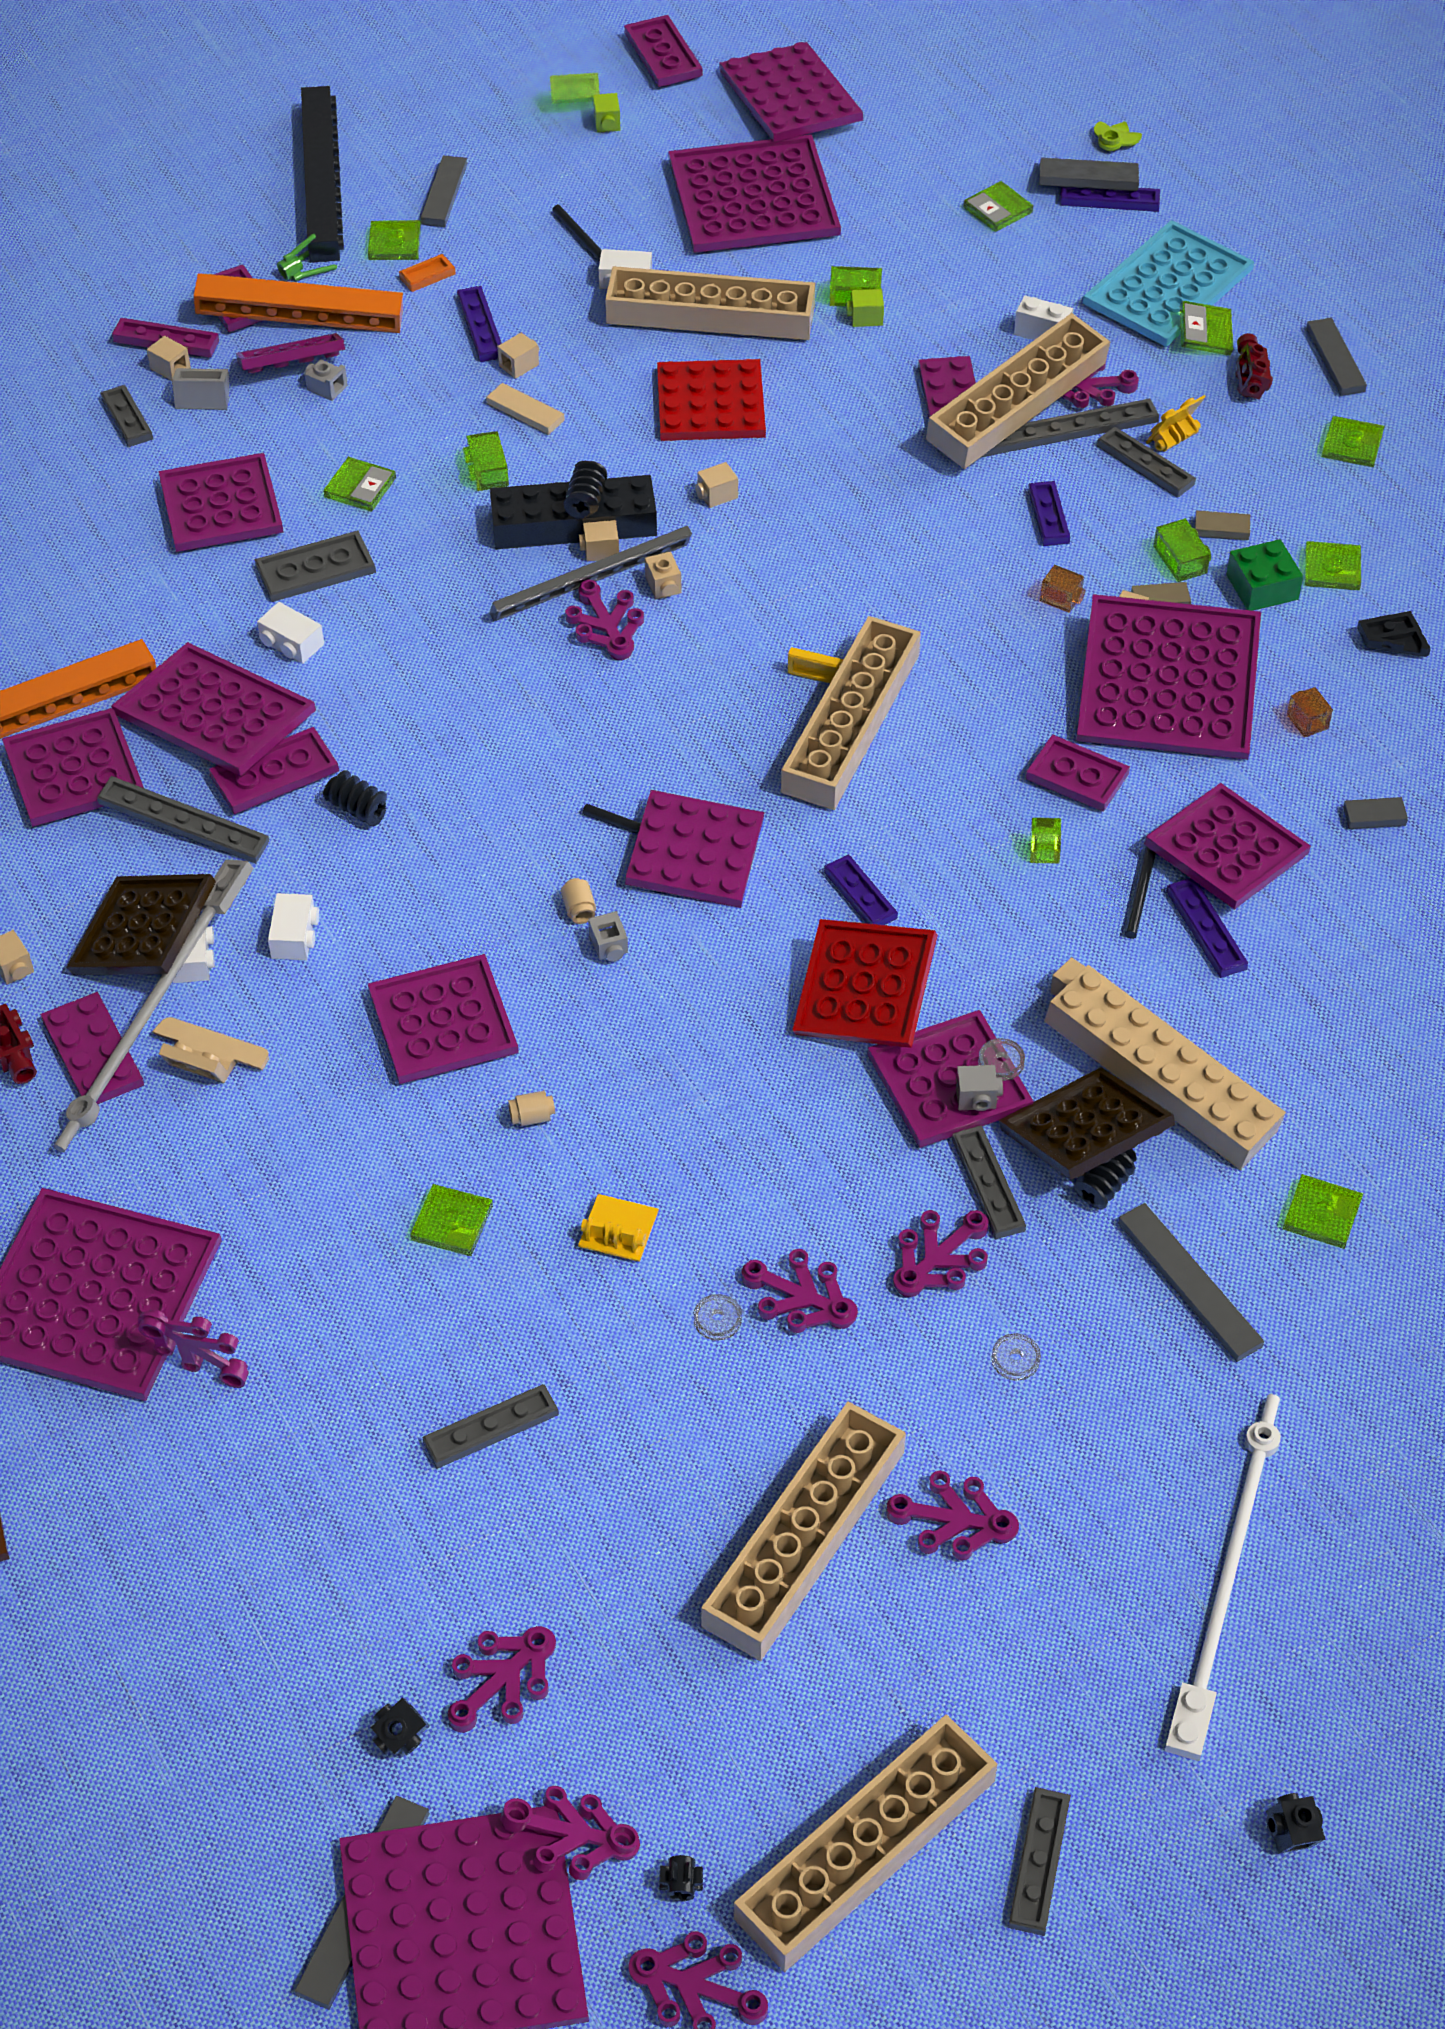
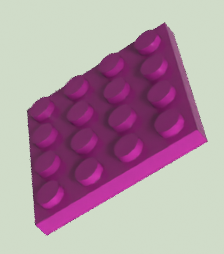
(220, 502)
(68, 764)
(1227, 845)
(695, 848)
(442, 1018)
(924, 1078)

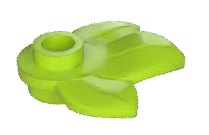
(1115, 136)

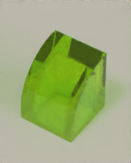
(1045, 840)

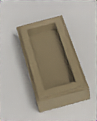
(1222, 525)
(1165, 592)

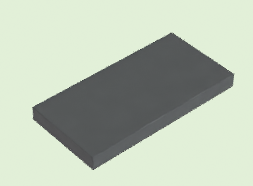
(1089, 174)
(315, 566)

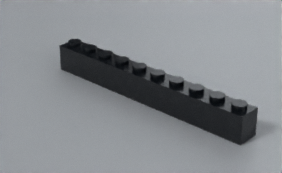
(322, 173)

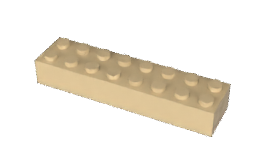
(710, 303)
(1017, 390)
(850, 713)
(1164, 1066)
(803, 1531)
(864, 1842)

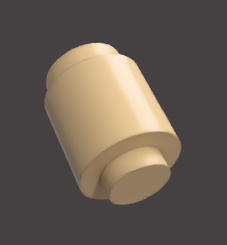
(578, 900)
(531, 1108)

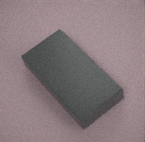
(1375, 813)

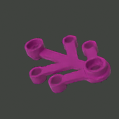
(1126, 383)
(618, 645)
(939, 1256)
(802, 1295)
(194, 1347)
(957, 1517)
(503, 1672)
(574, 1830)
(693, 1983)

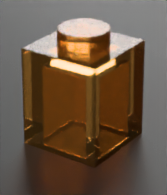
(1062, 588)
(1309, 712)

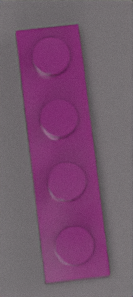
(147, 333)

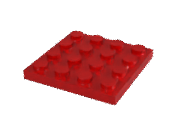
(711, 400)
(865, 983)

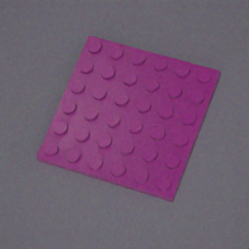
(753, 193)
(1169, 676)
(84, 1279)
(461, 1928)

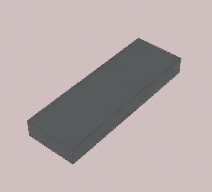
(126, 415)

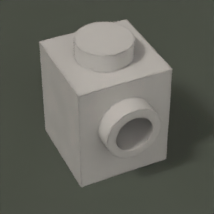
(978, 1087)

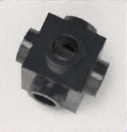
(412, 1727)
(1295, 1823)

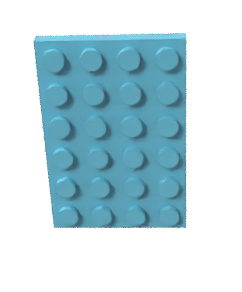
(1163, 273)

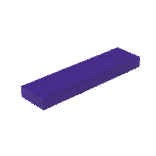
(1142, 200)
(479, 322)
(1207, 927)

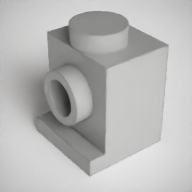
(326, 379)
(611, 942)

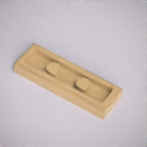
(525, 408)

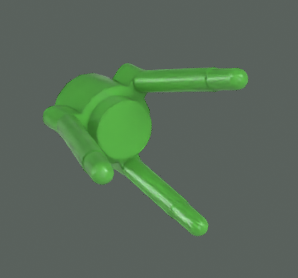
(291, 265)

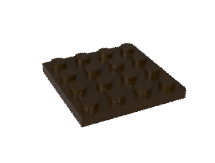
(141, 924)
(1086, 1123)

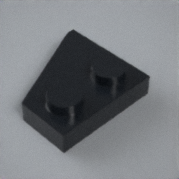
(1394, 634)

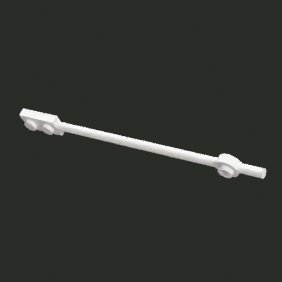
(1196, 1701)

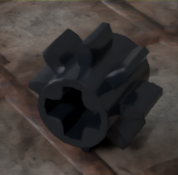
(681, 1878)

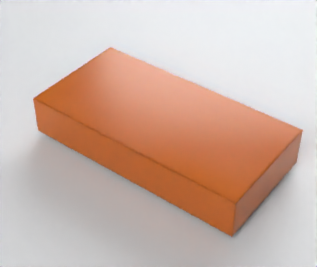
(427, 272)

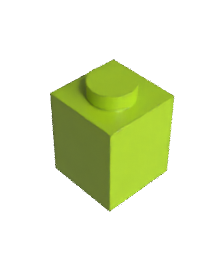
(606, 112)
(866, 307)

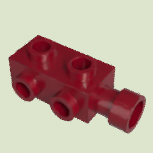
(1252, 367)
(15, 1047)

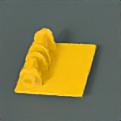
(1176, 425)
(618, 1227)

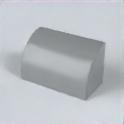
(201, 388)

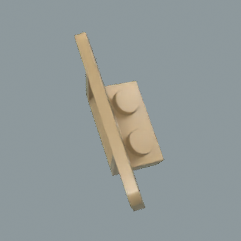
(206, 1051)

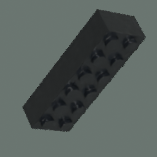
(538, 517)

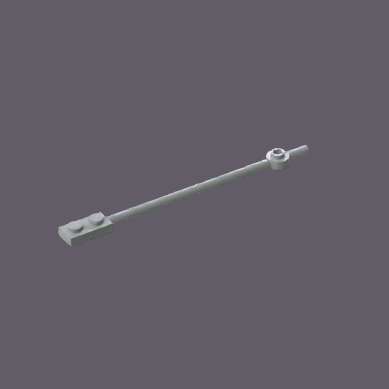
(84, 1109)

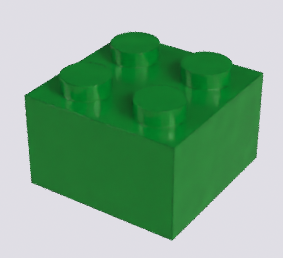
(1264, 575)

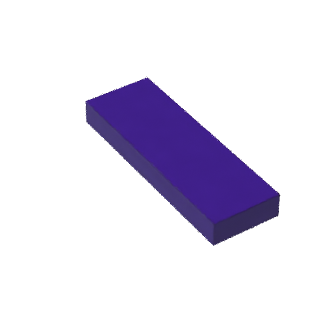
(1049, 513)
(860, 891)

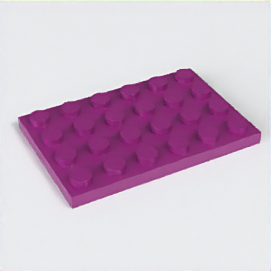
(790, 91)
(214, 708)

